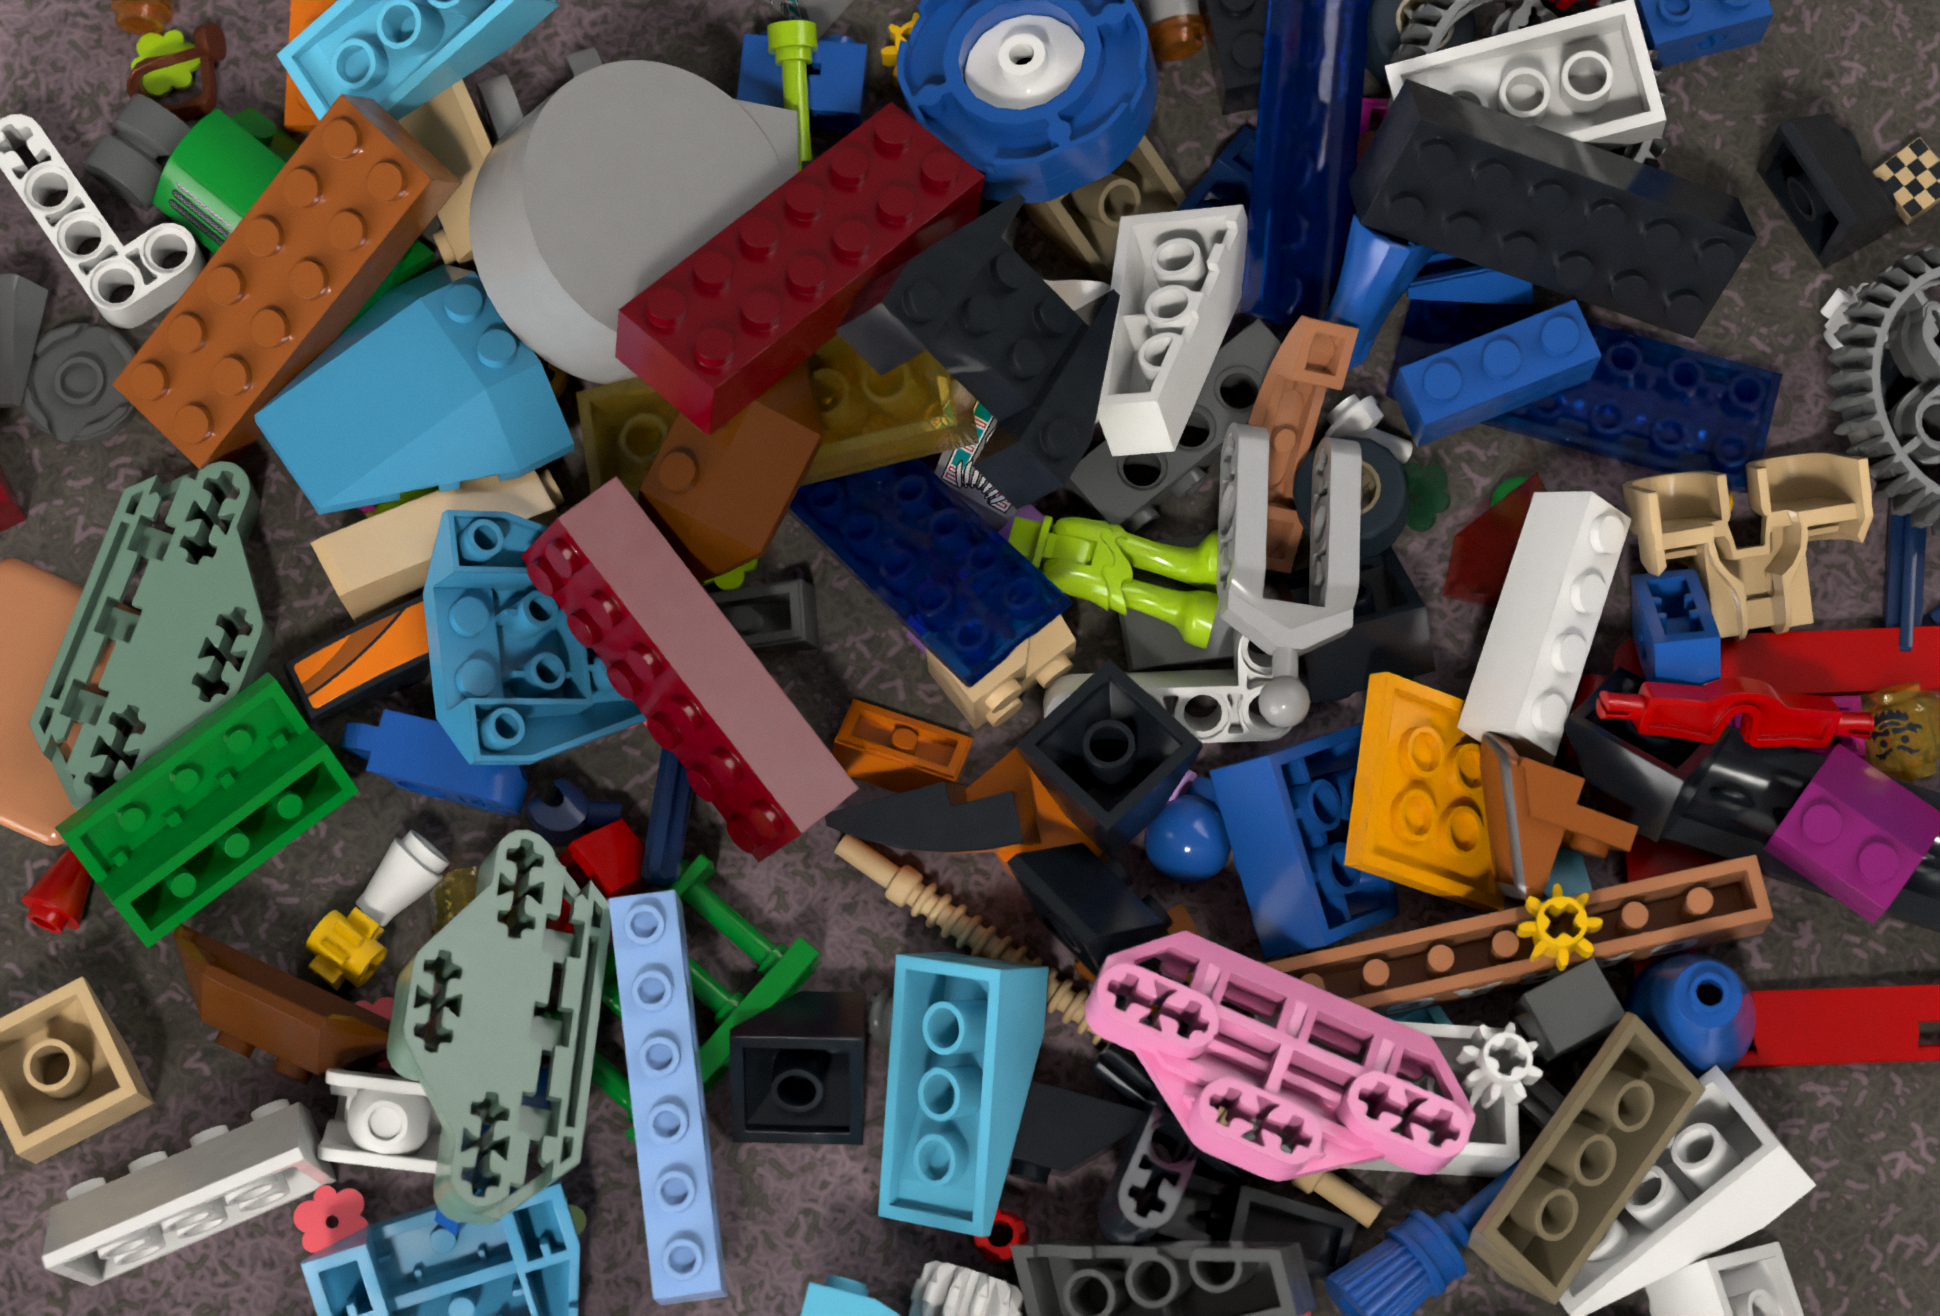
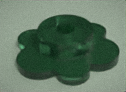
(1430, 484)

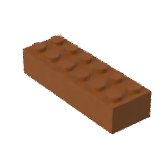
(286, 280)

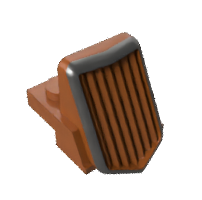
(1533, 815)

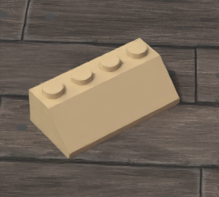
(456, 137)

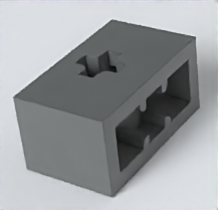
(1567, 1013)

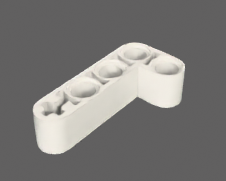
(79, 220)
(1173, 689)

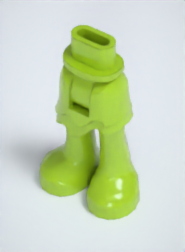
(1097, 561)

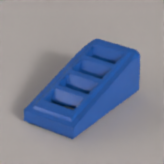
(1463, 281)

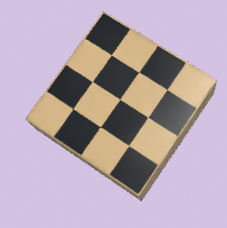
(1913, 179)

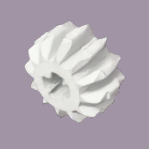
(962, 1292)

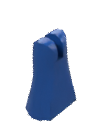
(1371, 281)

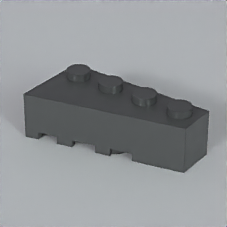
(1162, 1278)

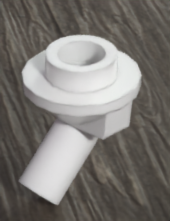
(1359, 420)

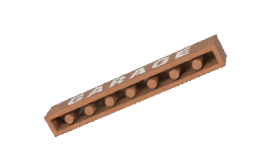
(1488, 957)

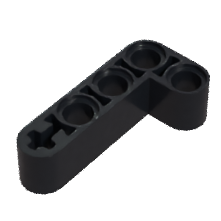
(1143, 1169)

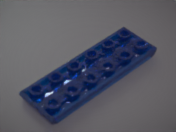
(1304, 157)
(1640, 407)
(931, 563)

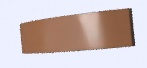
(1289, 406)

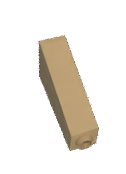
(389, 554)

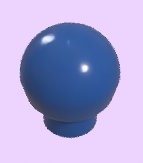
(1189, 836)

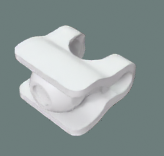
(381, 1123)

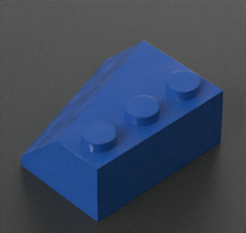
(1289, 843)

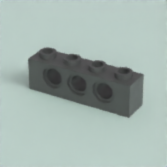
(1099, 477)

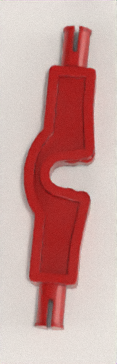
(1705, 711)

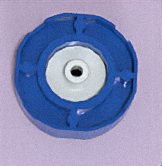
(1031, 88)

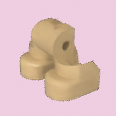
(1761, 584)

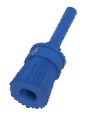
(1412, 1261)

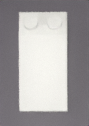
(1567, 75)
(1705, 1191)

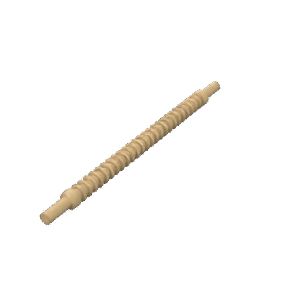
(905, 887)

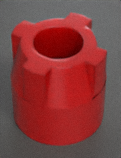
(1001, 1255)

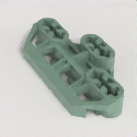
(169, 650)
(487, 1032)

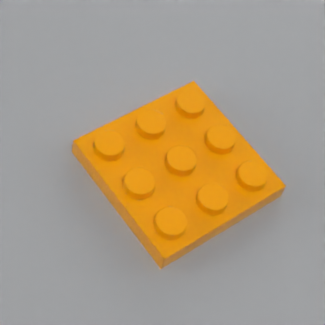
(1420, 796)

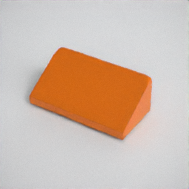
(898, 749)

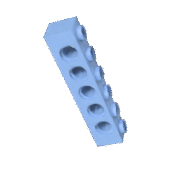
(667, 1098)

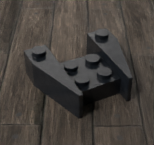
(1003, 341)

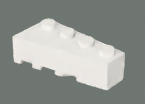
(1177, 297)

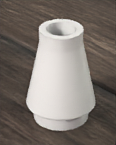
(403, 876)

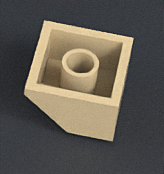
(997, 695)
(64, 1072)

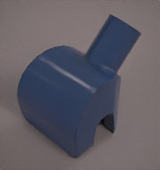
(570, 819)

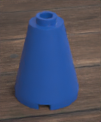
(1695, 1010)

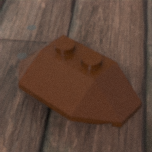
(729, 491)
(278, 1012)

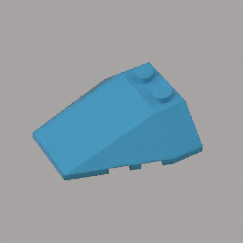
(416, 400)
(421, 1269)

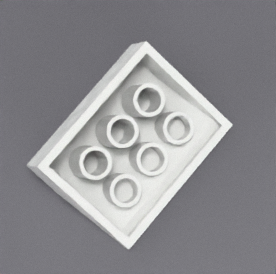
(185, 1195)

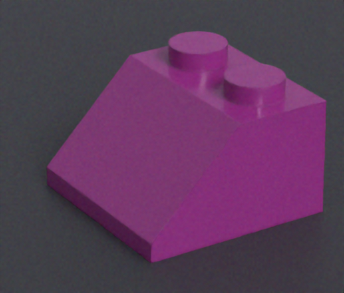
(1856, 834)

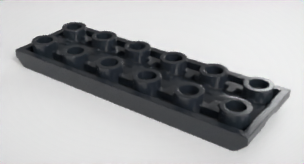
(1748, 799)

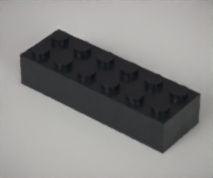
(1550, 209)

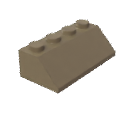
(1586, 1162)

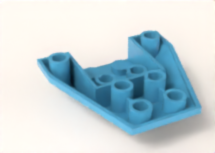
(501, 651)

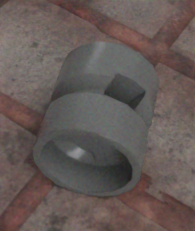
(137, 154)

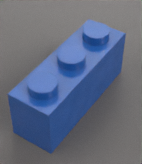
(1496, 373)

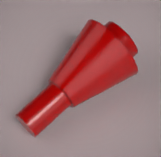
(59, 895)

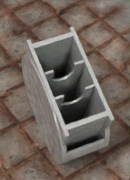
(612, 194)

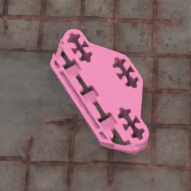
(1274, 1070)

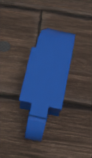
(425, 761)

